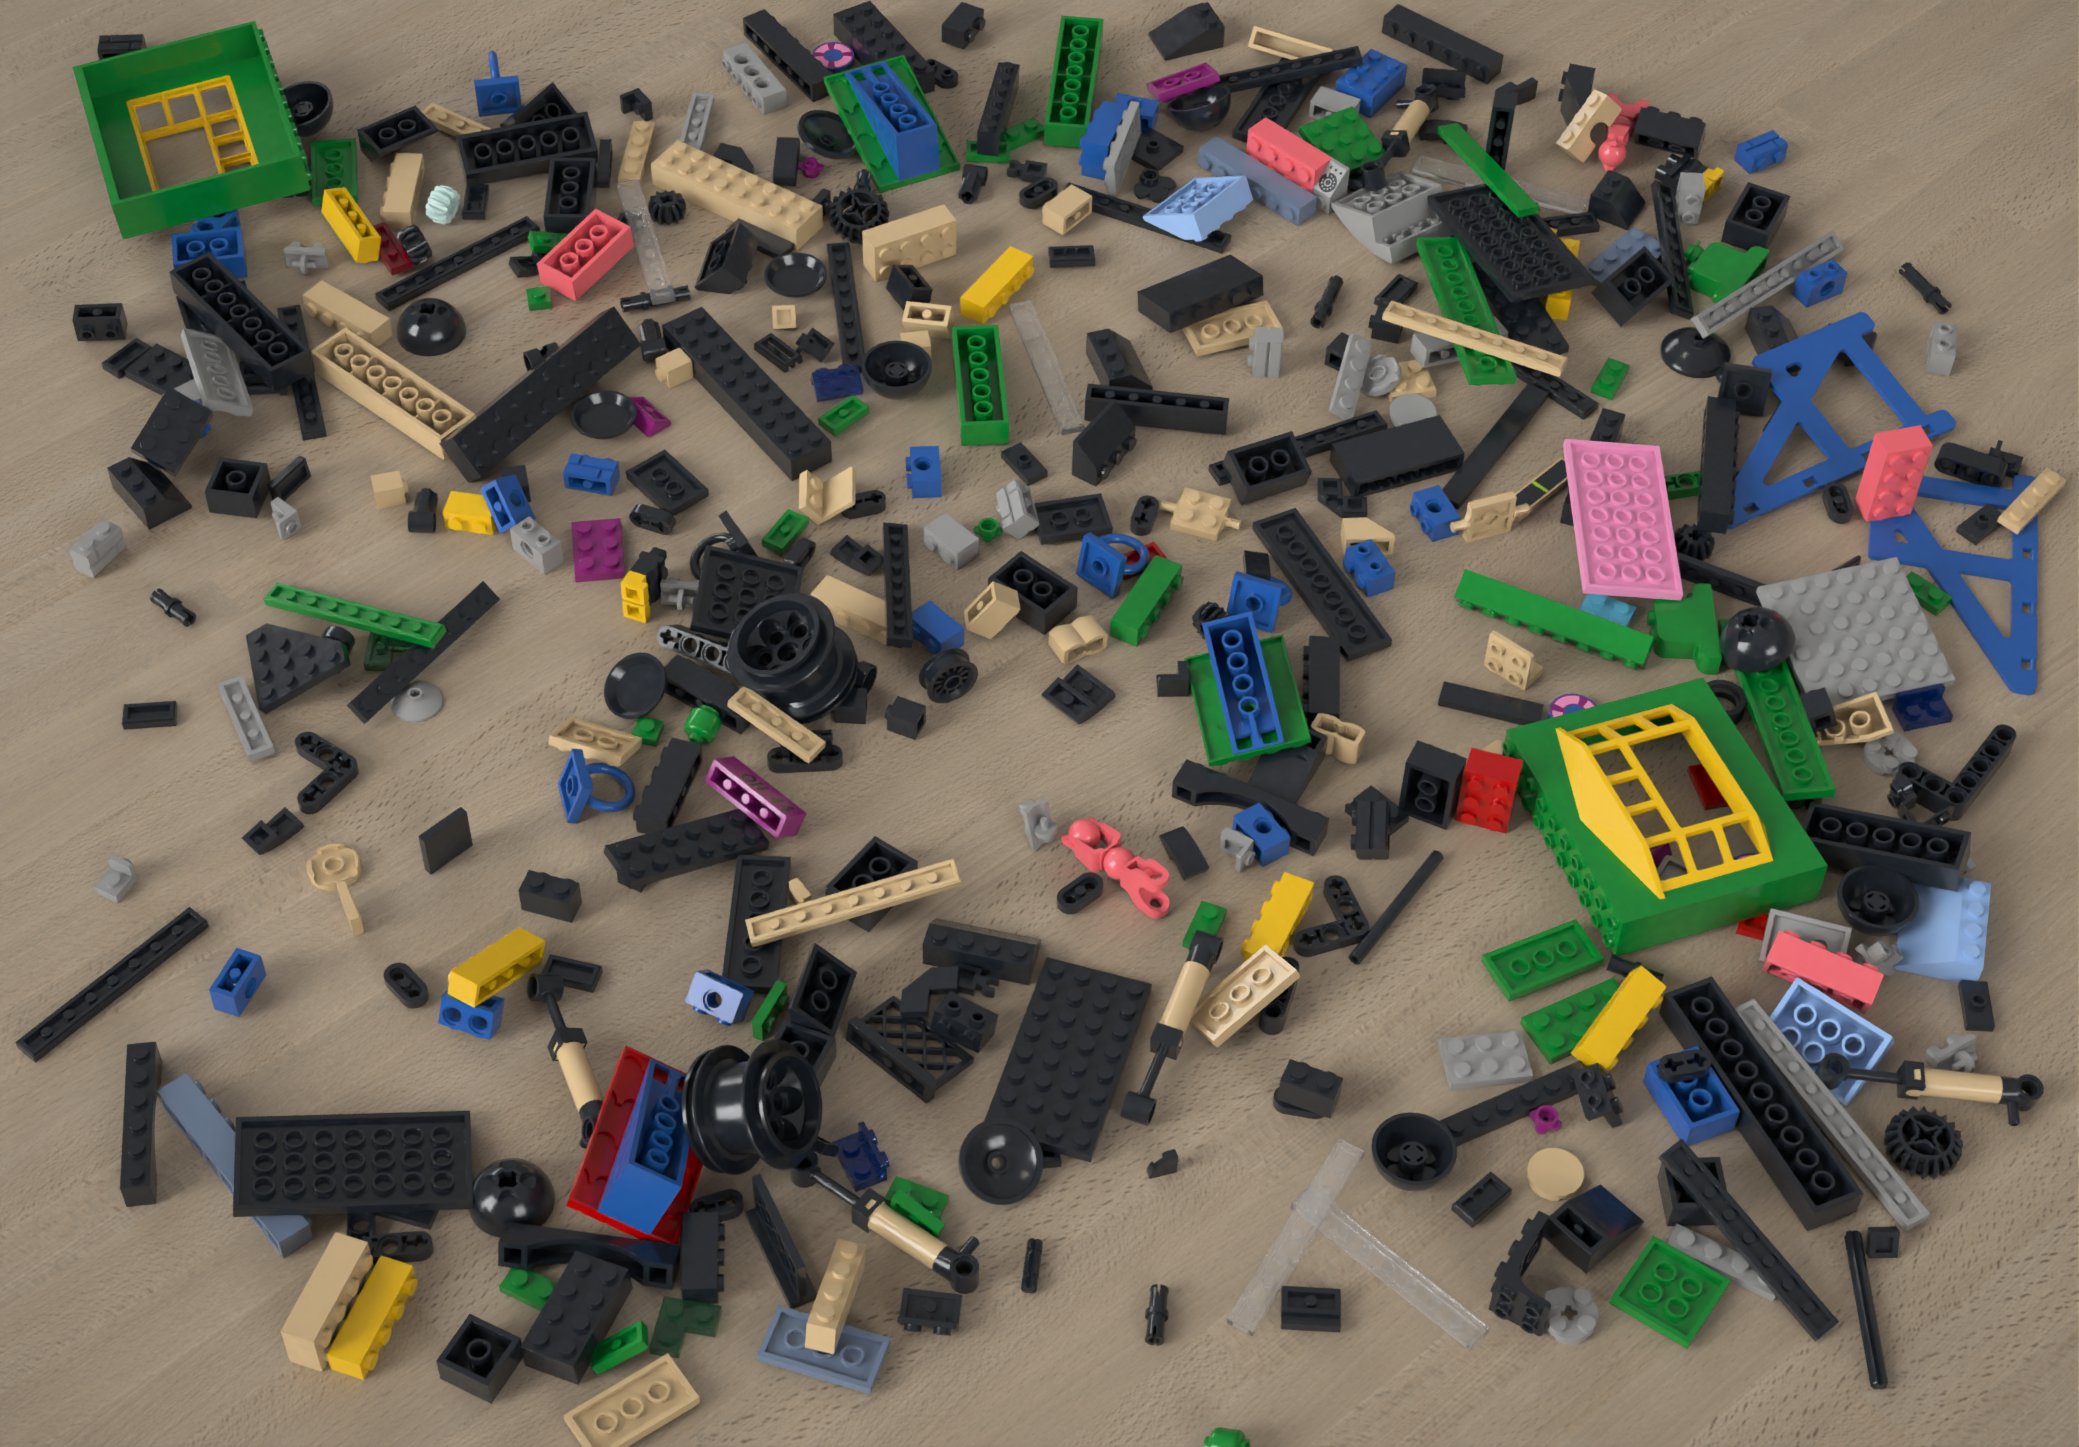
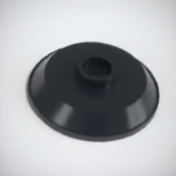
(795, 275)
(603, 414)
(635, 686)

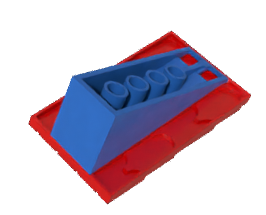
(639, 1159)

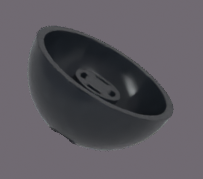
(310, 106)
(1202, 108)
(430, 327)
(896, 369)
(1756, 640)
(1877, 900)
(1413, 1151)
(513, 1193)

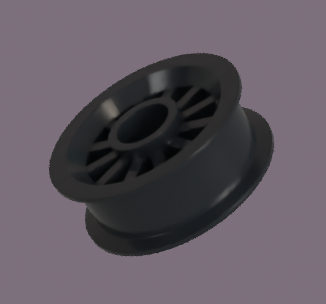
(948, 675)

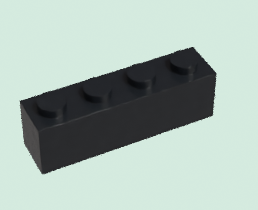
(1501, 126)
(1322, 677)
(702, 687)
(668, 786)

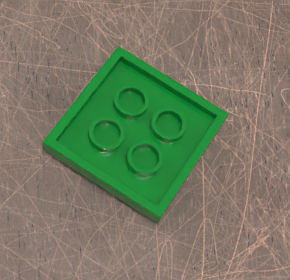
(1343, 138)
(1670, 1292)

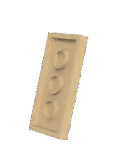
(1230, 328)
(1242, 995)
(633, 1406)

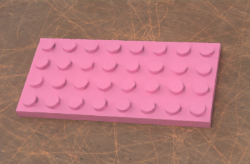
(1622, 520)

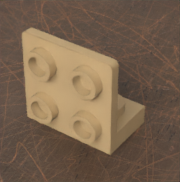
(826, 499)
(1511, 661)

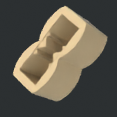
(1077, 639)
(1344, 738)

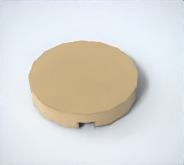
(333, 865)
(1555, 1174)

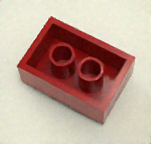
(1488, 790)

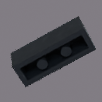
(702, 1257)

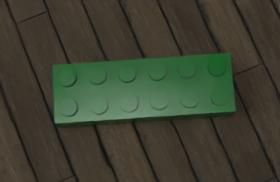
(980, 385)

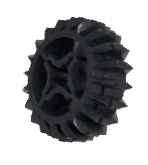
(854, 220)
(1923, 1134)

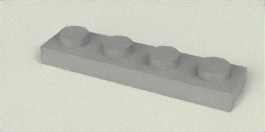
(697, 119)
(1350, 376)
(246, 718)
(1720, 1259)

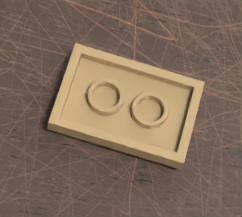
(595, 741)

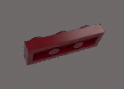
(391, 251)

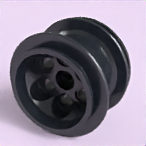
(794, 656)
(751, 1107)

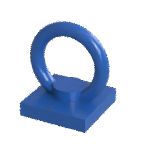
(497, 94)
(1104, 565)
(1260, 597)
(576, 787)

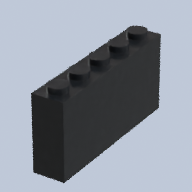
(1200, 293)
(1396, 456)

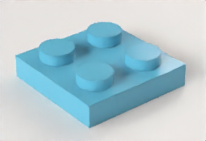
(1609, 609)

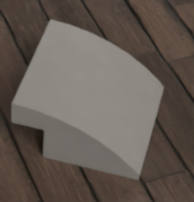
(1392, 217)

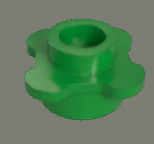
(1692, 252)
(988, 529)

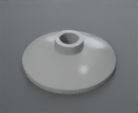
(417, 702)

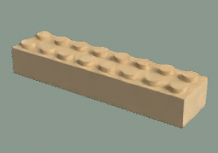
(736, 193)
(389, 390)

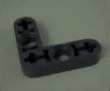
(331, 772)
(1341, 927)
(378, 1241)

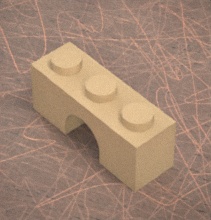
(1576, 137)

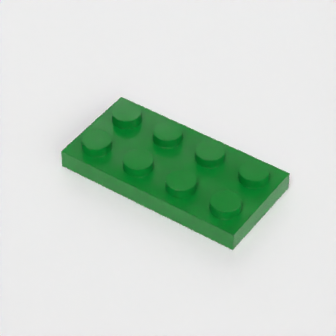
(333, 167)
(1542, 960)
(1562, 1024)

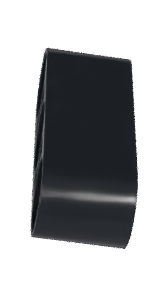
(786, 161)
(1971, 465)
(1278, 1007)

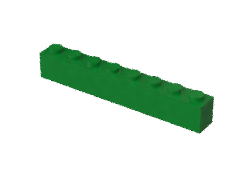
(1554, 619)

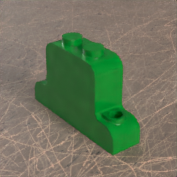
(1724, 269)
(1687, 629)

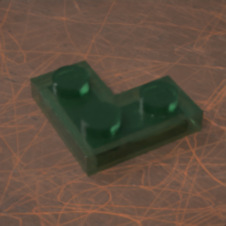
(381, 651)
(682, 1317)

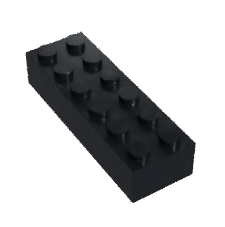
(876, 39)
(524, 148)
(1917, 850)

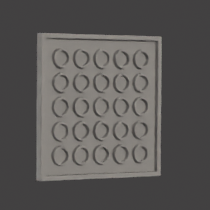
(1858, 632)

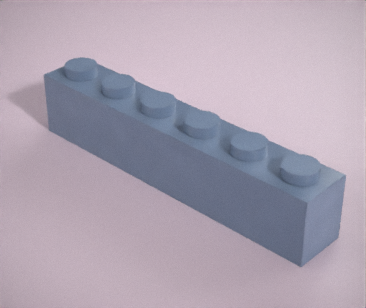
(1264, 183)

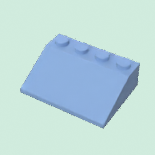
(1201, 206)
(1947, 932)
(1823, 1026)

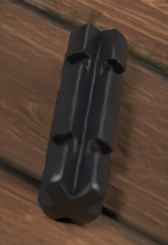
(1031, 1265)

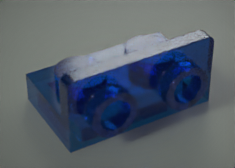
(836, 382)
(1921, 707)
(862, 1158)

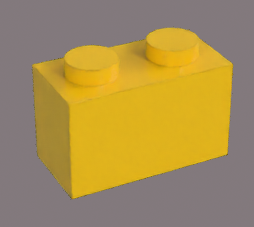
(468, 513)

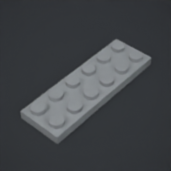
(216, 373)

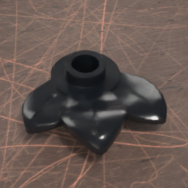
(1153, 186)

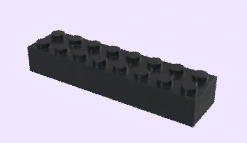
(242, 322)

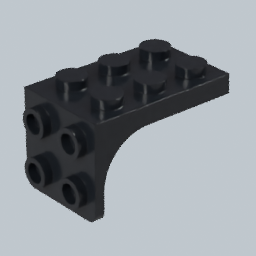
(1510, 1296)

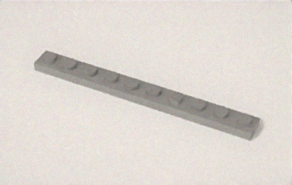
(1766, 284)
(1834, 1119)

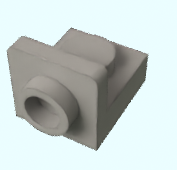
(286, 518)
(117, 879)

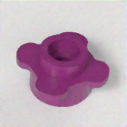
(810, 168)
(1548, 1113)

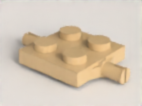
(1200, 514)
(1489, 516)

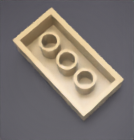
(909, 241)
(327, 1301)

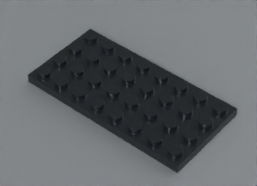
(1515, 252)
(1070, 1056)
(352, 1163)

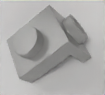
(1239, 846)

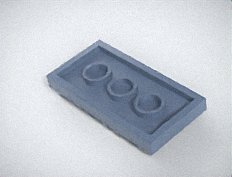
(1620, 252)
(853, 1364)

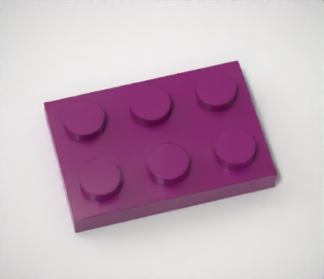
(1183, 82)
(598, 550)

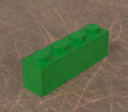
(1146, 601)

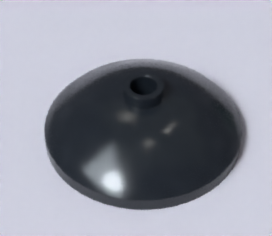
(826, 135)
(1692, 355)
(1018, 1156)

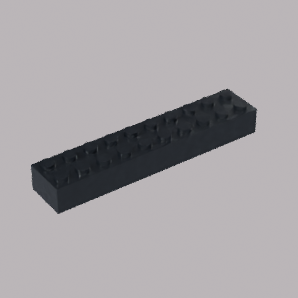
(540, 394)
(748, 394)
(1770, 1113)

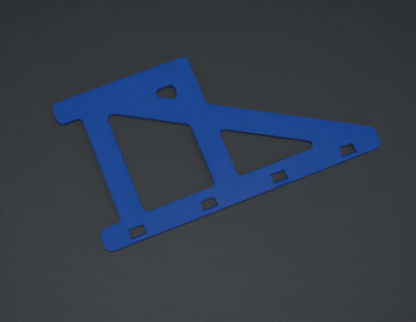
(1815, 356)
(1947, 566)

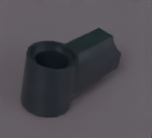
(972, 180)
(651, 341)
(423, 516)

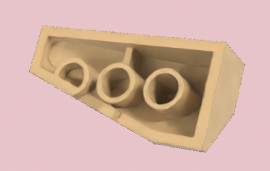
(1857, 721)

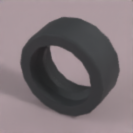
(1733, 693)

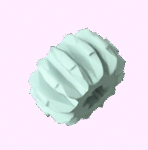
(442, 204)

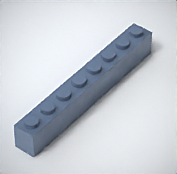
(215, 1142)

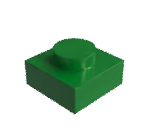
(539, 298)
(649, 730)

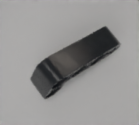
(705, 645)

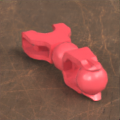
(1613, 150)
(1135, 874)

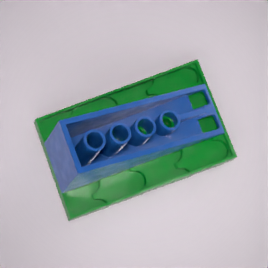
(891, 123)
(1245, 693)

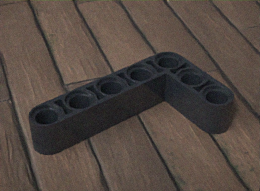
(1938, 793)

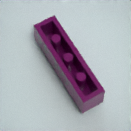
(755, 797)

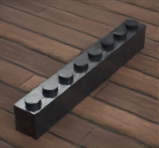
(1718, 465)

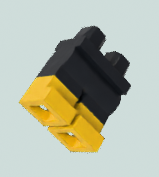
(1675, 165)
(642, 584)

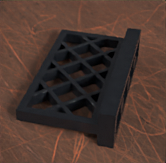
(894, 1058)
(779, 1247)

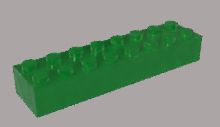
(1073, 80)

